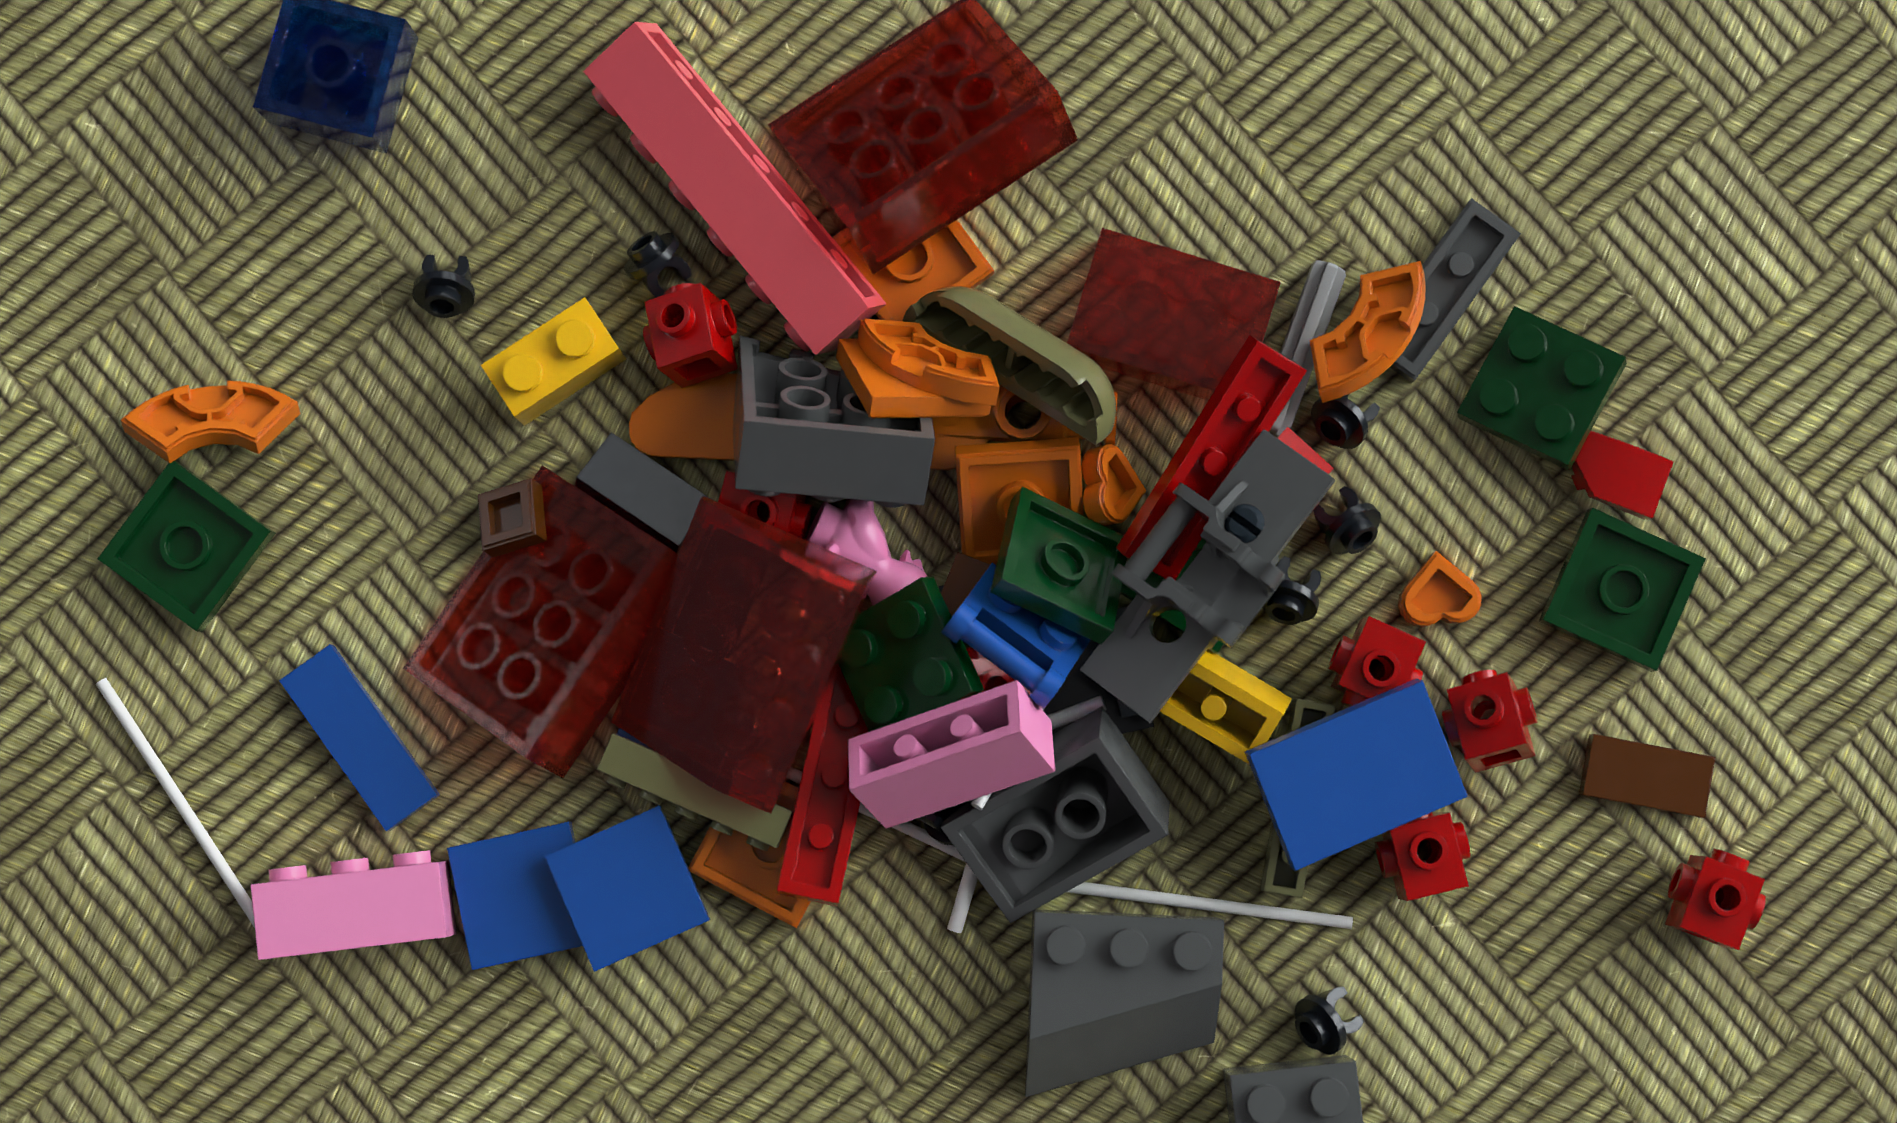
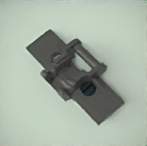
(1225, 584)

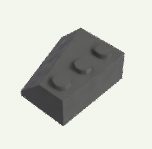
(810, 435)
(1118, 992)

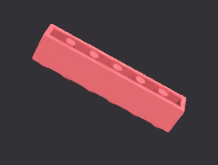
(732, 188)

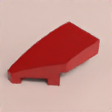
(1621, 475)

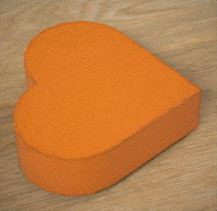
(1110, 485)
(1439, 593)

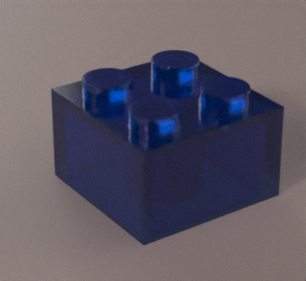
(336, 72)

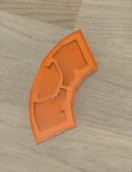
(1373, 333)
(928, 364)
(210, 415)

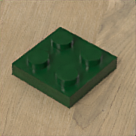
(1542, 388)
(186, 546)
(1059, 566)
(1622, 589)
(902, 661)

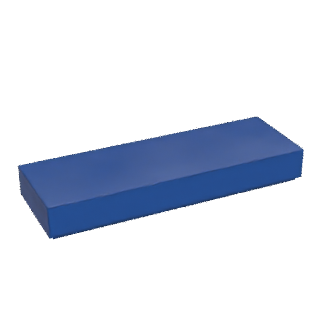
(359, 737)

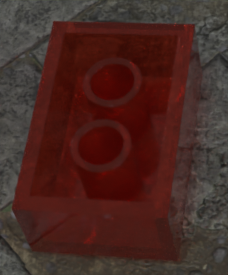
(1168, 314)

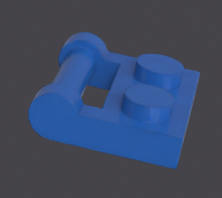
(1016, 640)

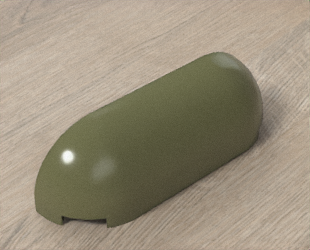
(1023, 356)

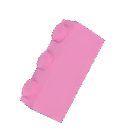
(951, 755)
(353, 906)

